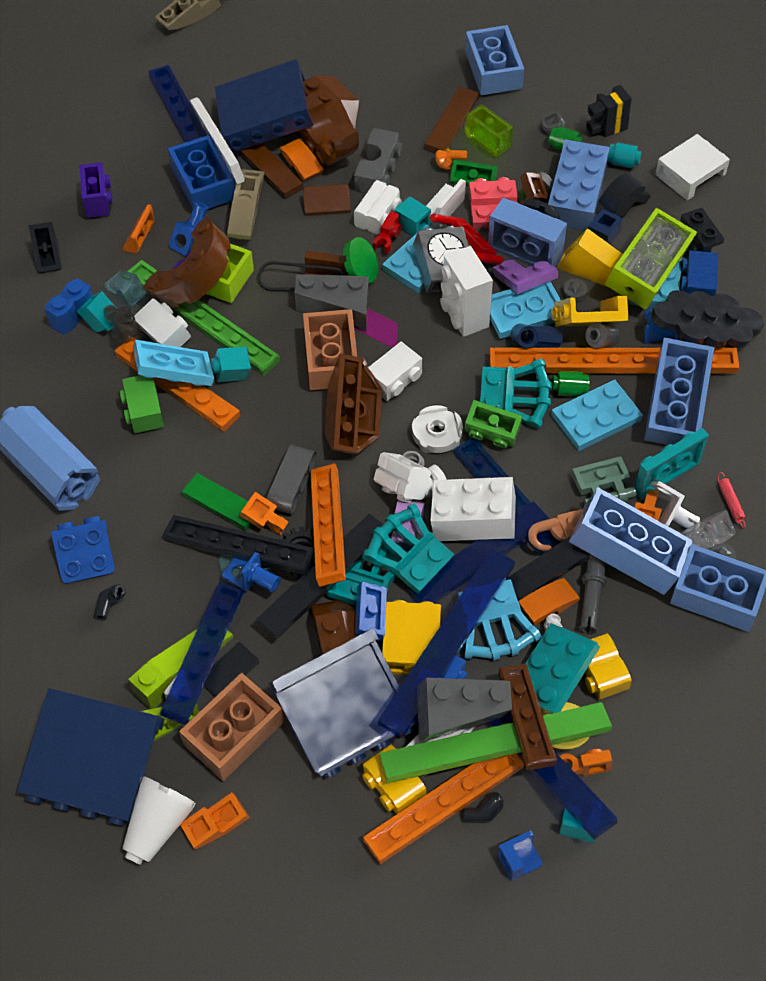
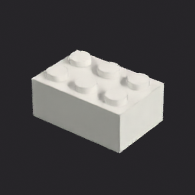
(466, 291)
(473, 509)

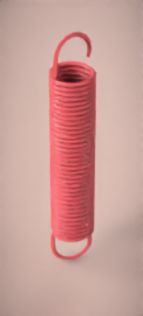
(732, 500)

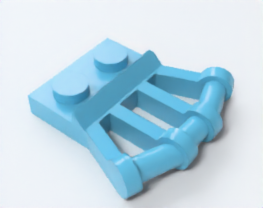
(500, 609)

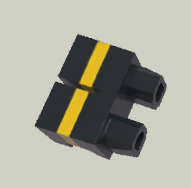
(609, 112)

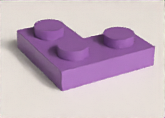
(523, 278)

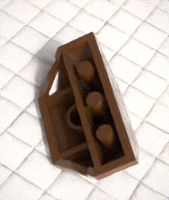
(337, 99)
(352, 406)
(334, 624)

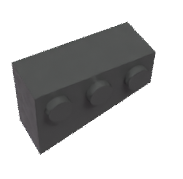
(458, 704)

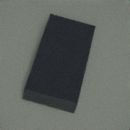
(228, 667)

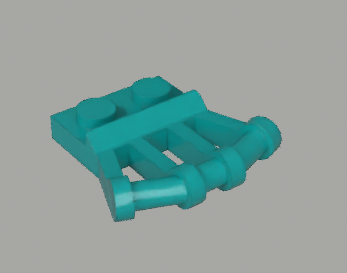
(499, 387)
(424, 558)
(347, 590)

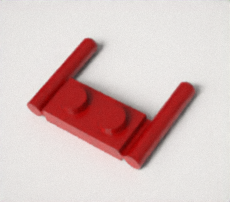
(481, 247)

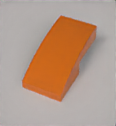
(302, 159)
(548, 600)
(214, 822)

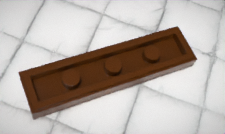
(451, 120)
(274, 170)
(528, 718)

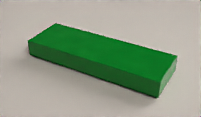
(217, 500)

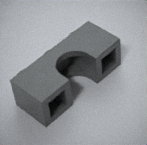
(382, 150)

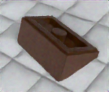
(326, 199)

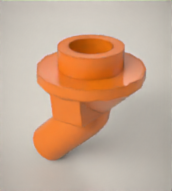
(445, 157)

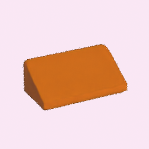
(139, 231)

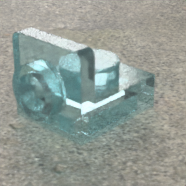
(126, 285)

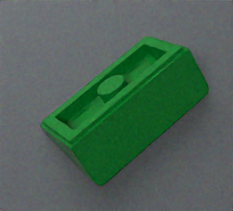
(471, 171)

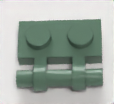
(603, 476)

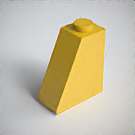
(589, 258)

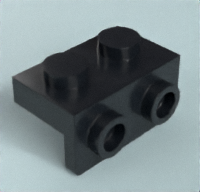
(707, 233)

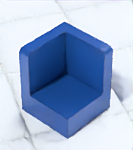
(519, 856)

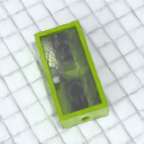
(650, 258)

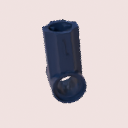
(537, 336)

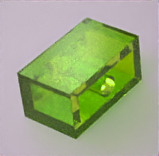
(489, 130)

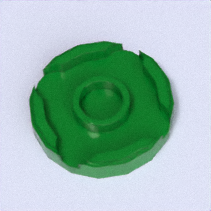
(360, 259)

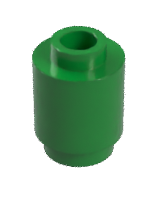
(560, 134)
(570, 383)

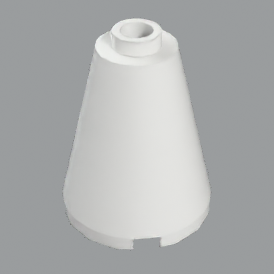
(154, 819)

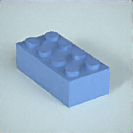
(578, 183)
(678, 391)
(631, 541)

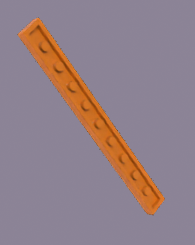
(602, 359)

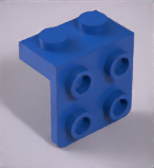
(83, 550)

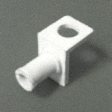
(674, 510)

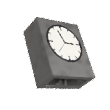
(430, 251)

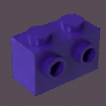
(94, 189)

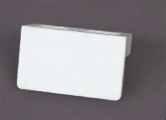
(447, 199)

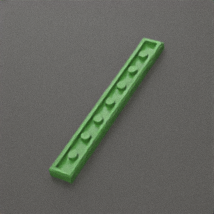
(217, 327)
(489, 743)

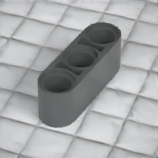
(292, 478)

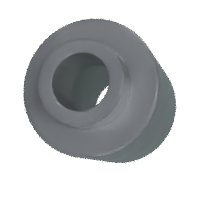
(602, 335)

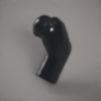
(107, 599)
(487, 811)

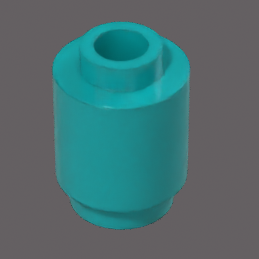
(624, 155)

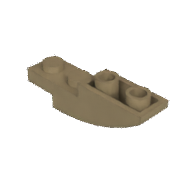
(186, 12)
(245, 204)

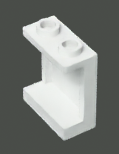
(691, 165)

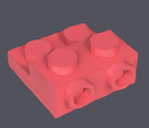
(485, 197)

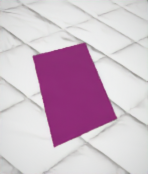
(381, 329)

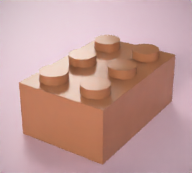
(325, 338)
(232, 726)

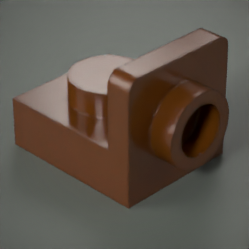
(534, 187)

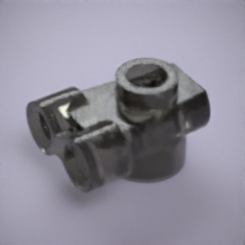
(123, 322)

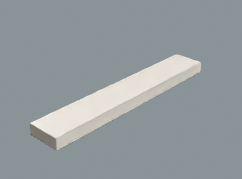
(211, 129)

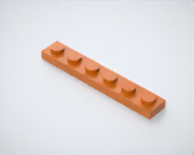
(197, 398)
(327, 525)
(439, 805)

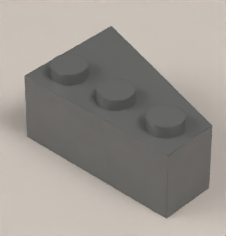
(333, 293)

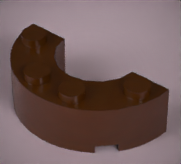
(323, 139)
(198, 271)

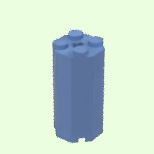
(47, 457)

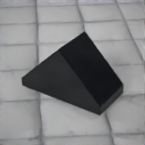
(45, 246)

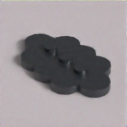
(708, 319)

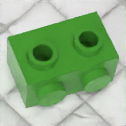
(142, 403)
(493, 424)

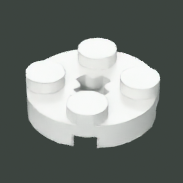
(437, 441)

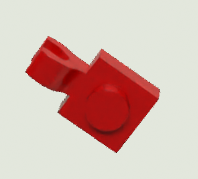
(389, 230)

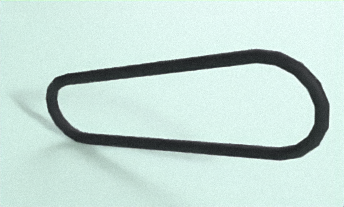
(291, 264)

